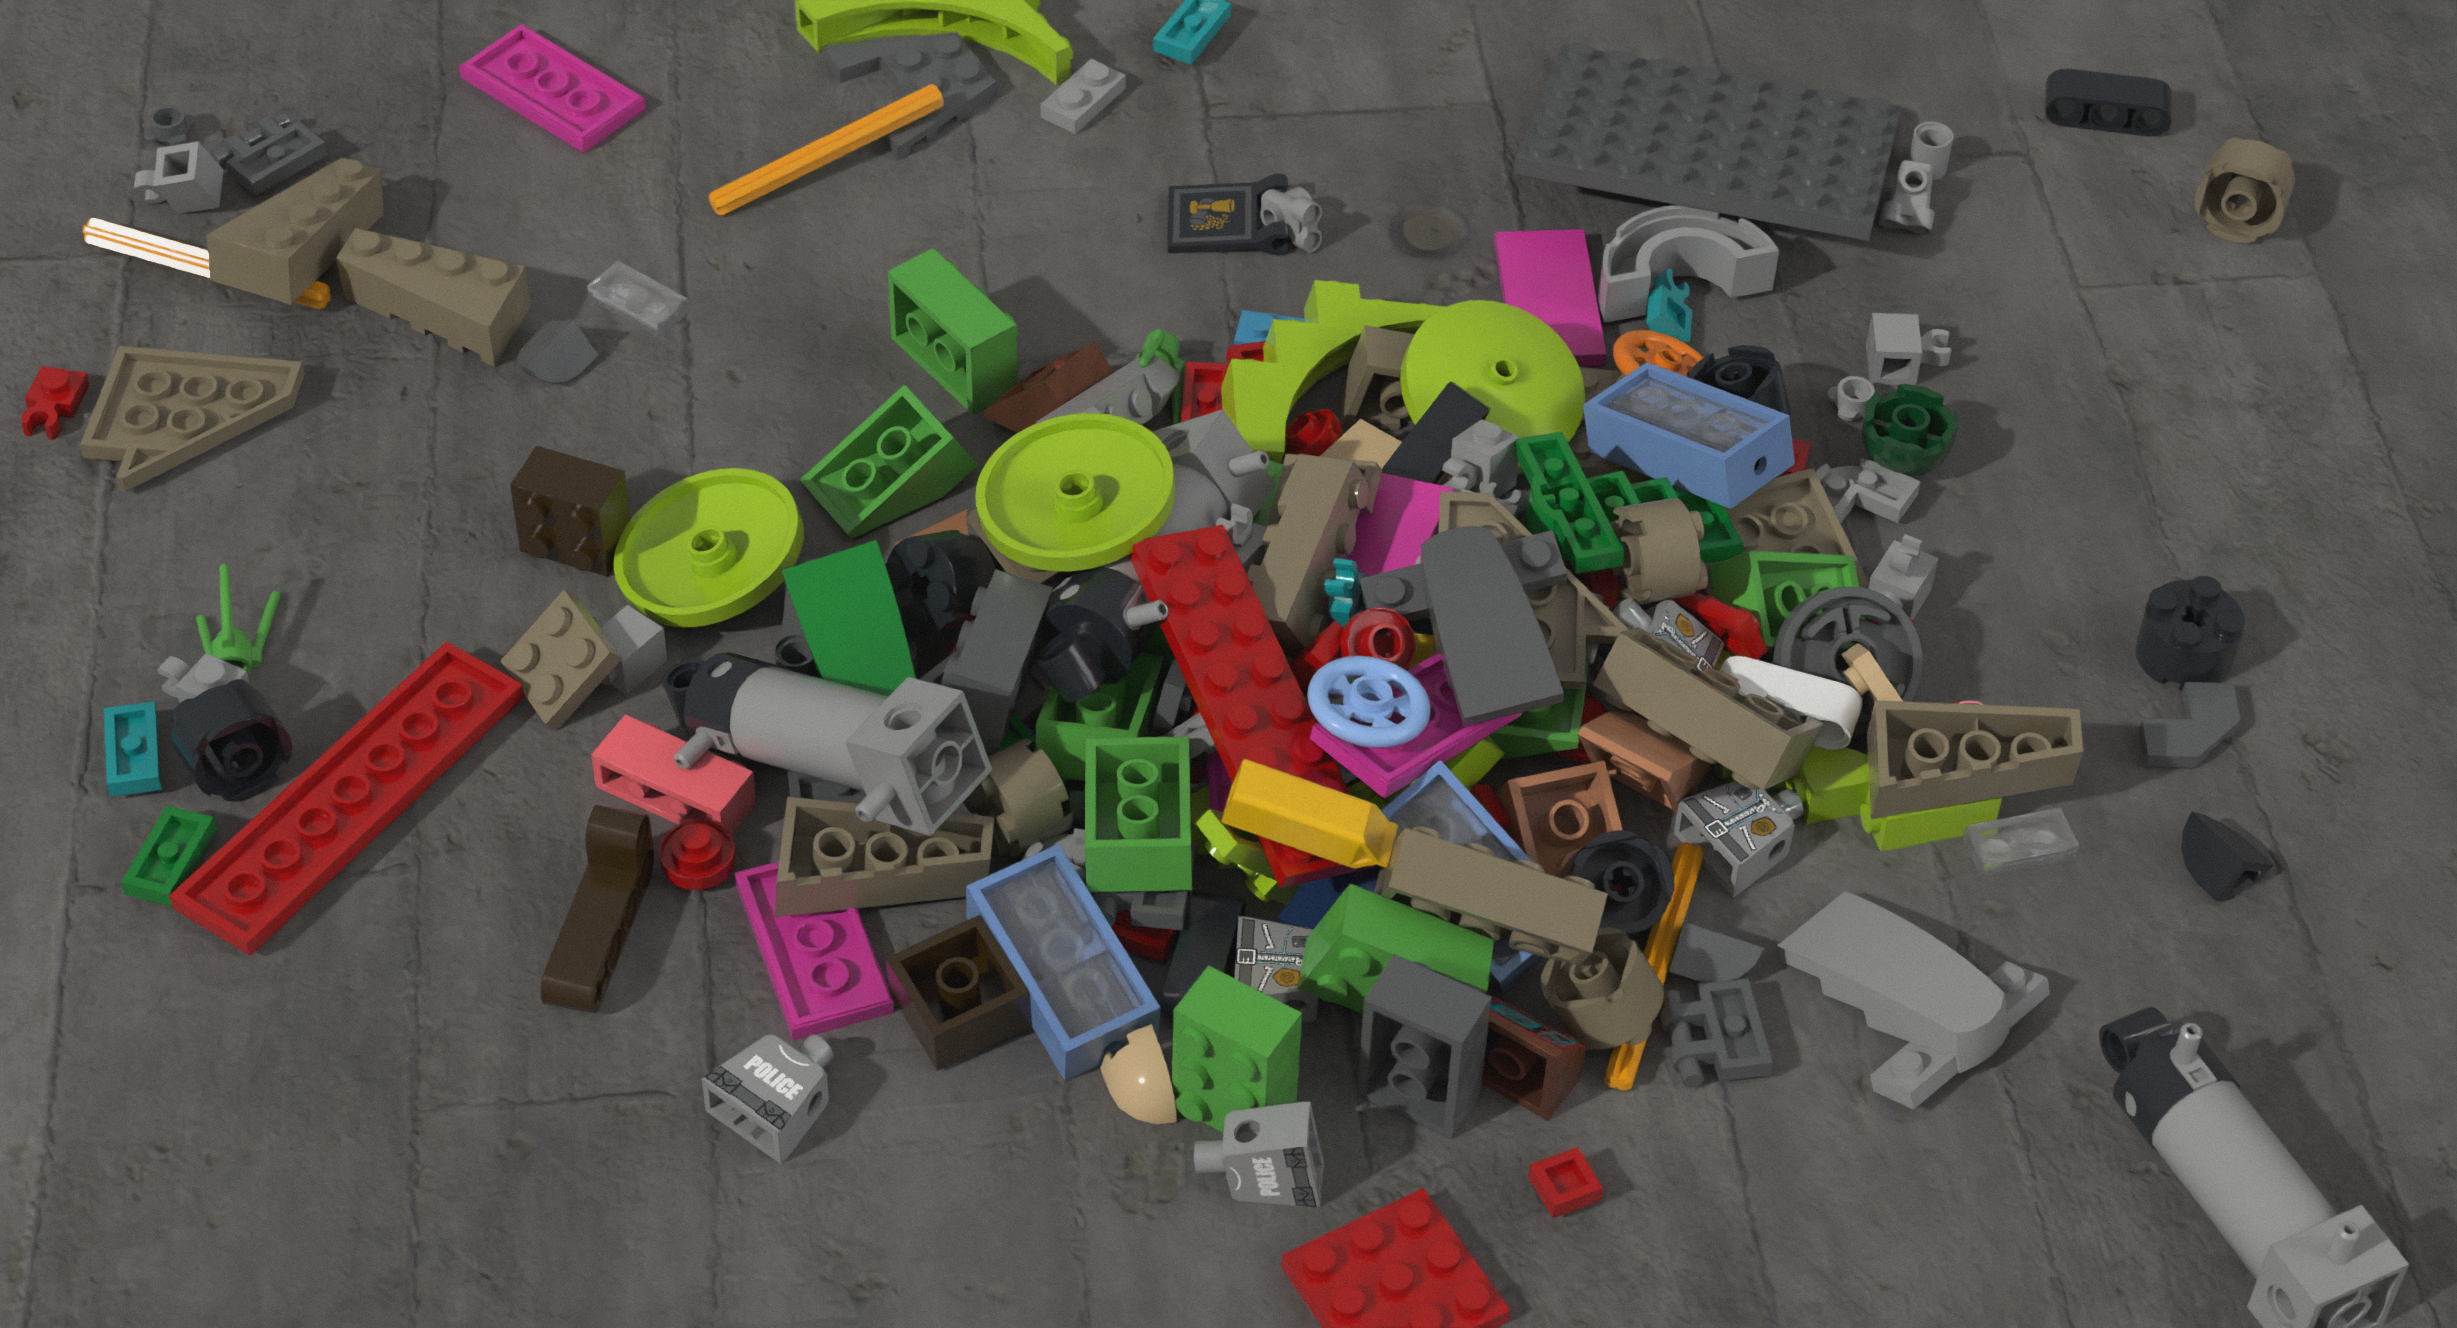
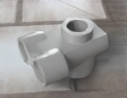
(1908, 205)
(1296, 211)

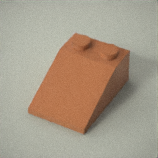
(1642, 758)
(1560, 813)

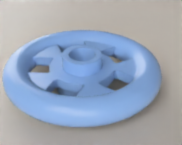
(1369, 701)

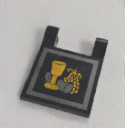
(1224, 218)

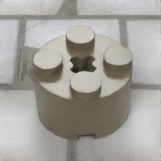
(2245, 190)
(1660, 550)
(1022, 797)
(1608, 995)

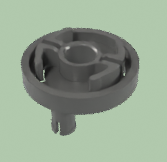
(1891, 642)

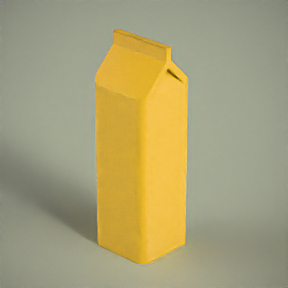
(1309, 817)

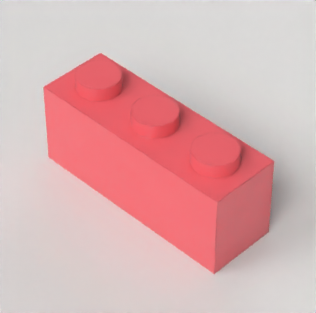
(640, 768)

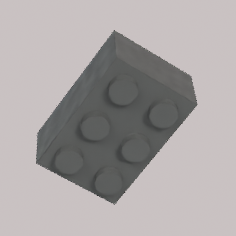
(998, 652)
(1423, 1045)

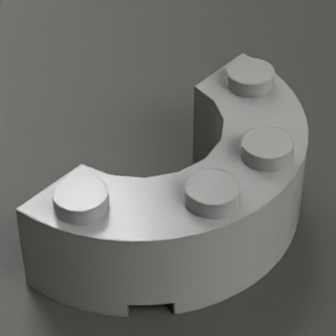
(1690, 244)

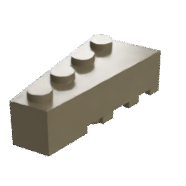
(297, 233)
(437, 289)
(1373, 380)
(1314, 528)
(1706, 710)
(1966, 753)
(844, 863)
(1494, 895)

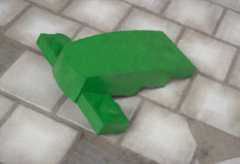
(1582, 507)
(851, 619)

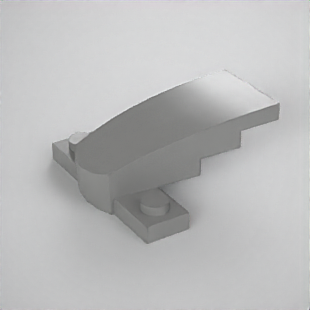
(1911, 991)

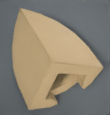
(1140, 1079)

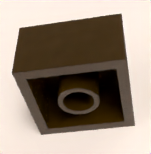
(570, 510)
(959, 992)

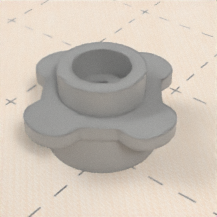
(1851, 397)

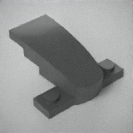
(1481, 616)

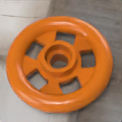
(1663, 351)

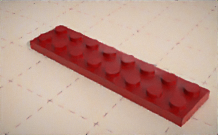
(1237, 673)
(346, 798)

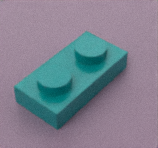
(1191, 29)
(132, 749)

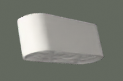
(1803, 696)

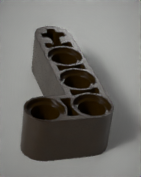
(602, 910)

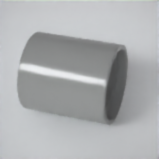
(1932, 146)

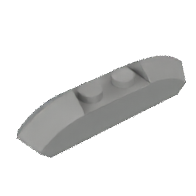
(1128, 393)

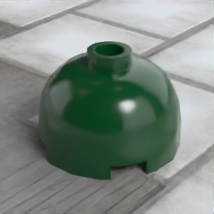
(1908, 430)

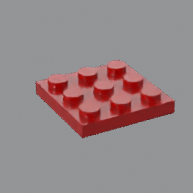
(1395, 1272)

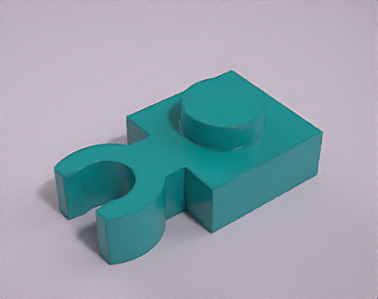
(1667, 308)
(1344, 591)

